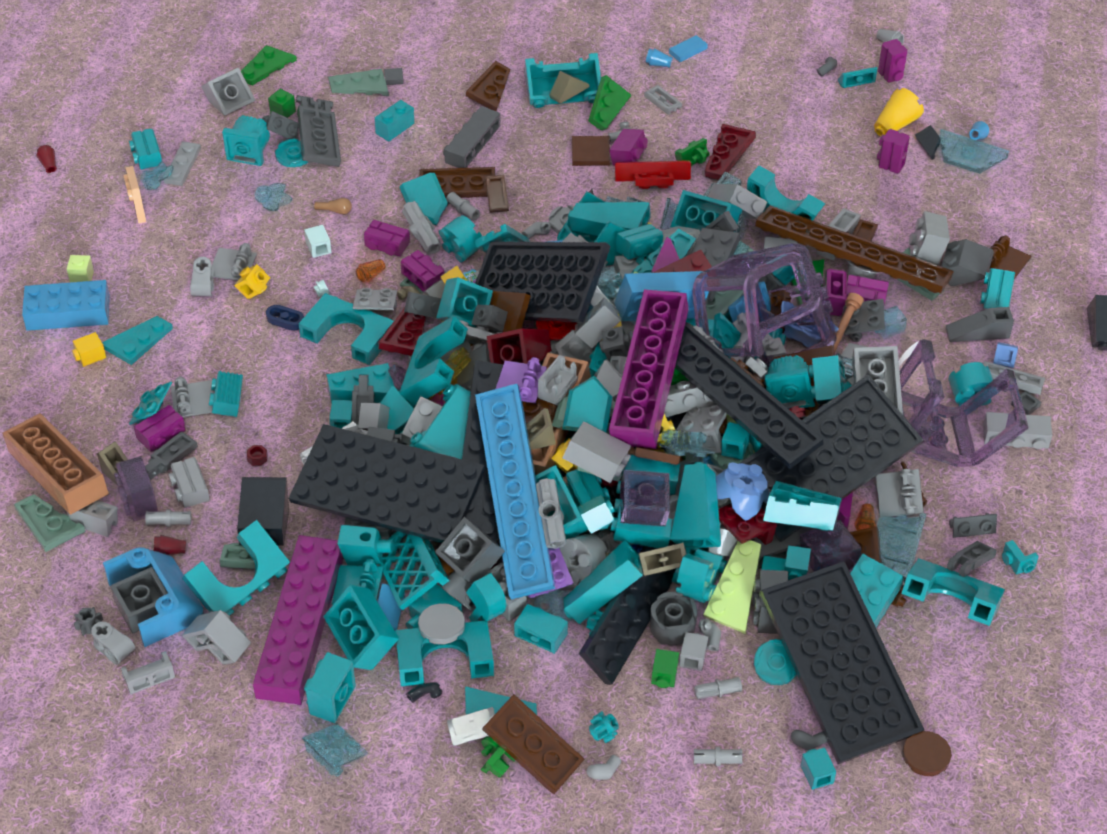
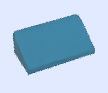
(389, 605)

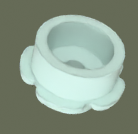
(321, 288)

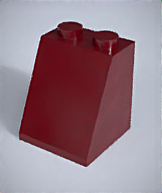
(519, 345)

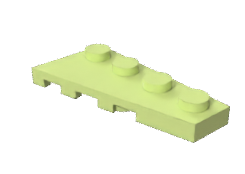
(735, 588)

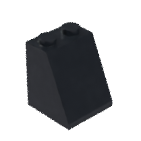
(1098, 321)
(268, 503)

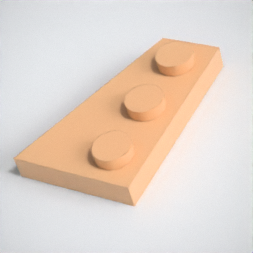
(134, 193)

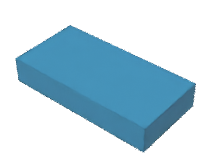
(688, 48)

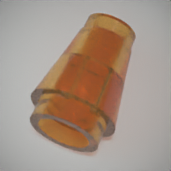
(369, 270)
(865, 517)

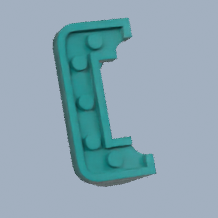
(542, 78)
(448, 428)

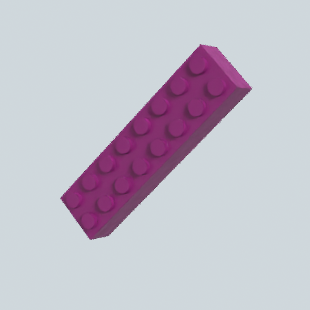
(649, 368)
(298, 621)

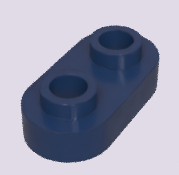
(287, 317)

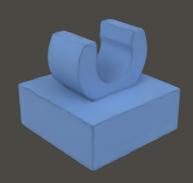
(1005, 354)

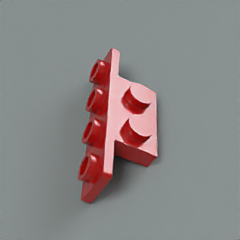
(653, 172)

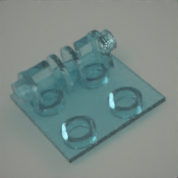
(681, 444)
(333, 748)

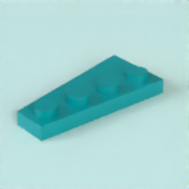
(682, 244)

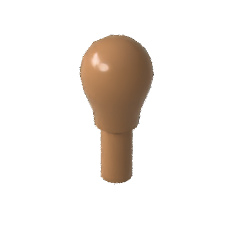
(340, 206)

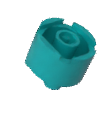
(460, 238)
(969, 381)

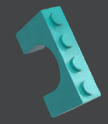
(333, 311)
(426, 370)
(645, 534)
(268, 563)
(932, 578)
(473, 643)

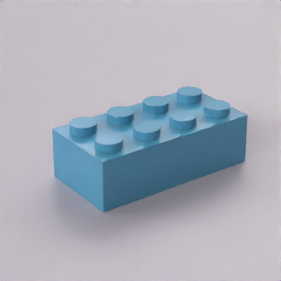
(633, 286)
(66, 305)

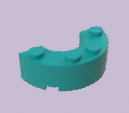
(763, 185)
(700, 574)

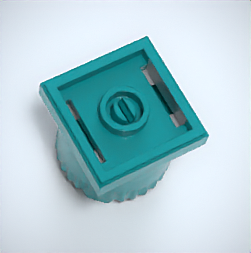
(246, 140)
(790, 382)

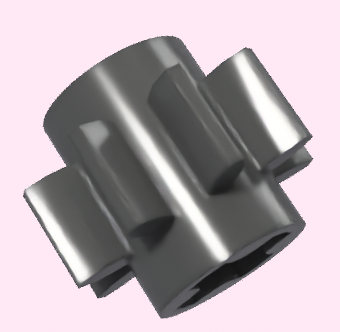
(87, 619)

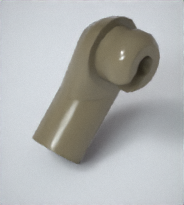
(402, 294)

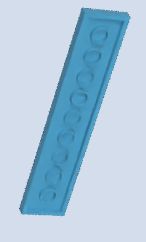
(514, 492)

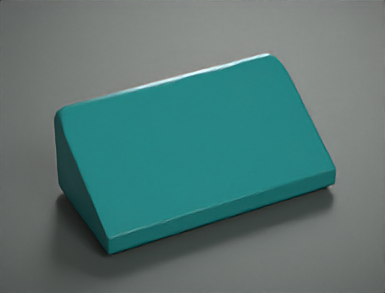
(858, 77)

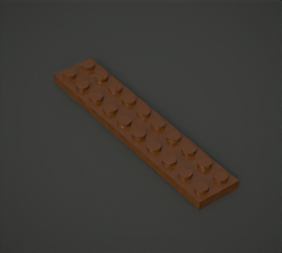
(855, 249)

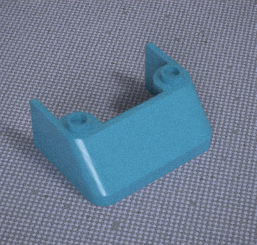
(174, 609)

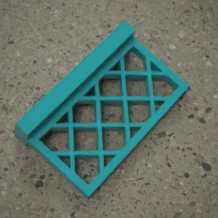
(429, 567)

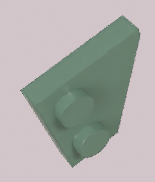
(236, 556)

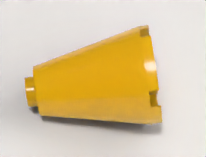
(898, 112)

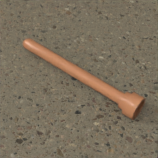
(853, 303)

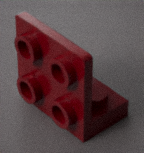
(749, 529)

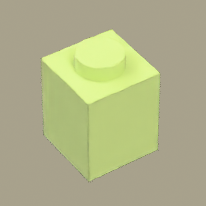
(80, 268)

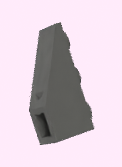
(984, 325)

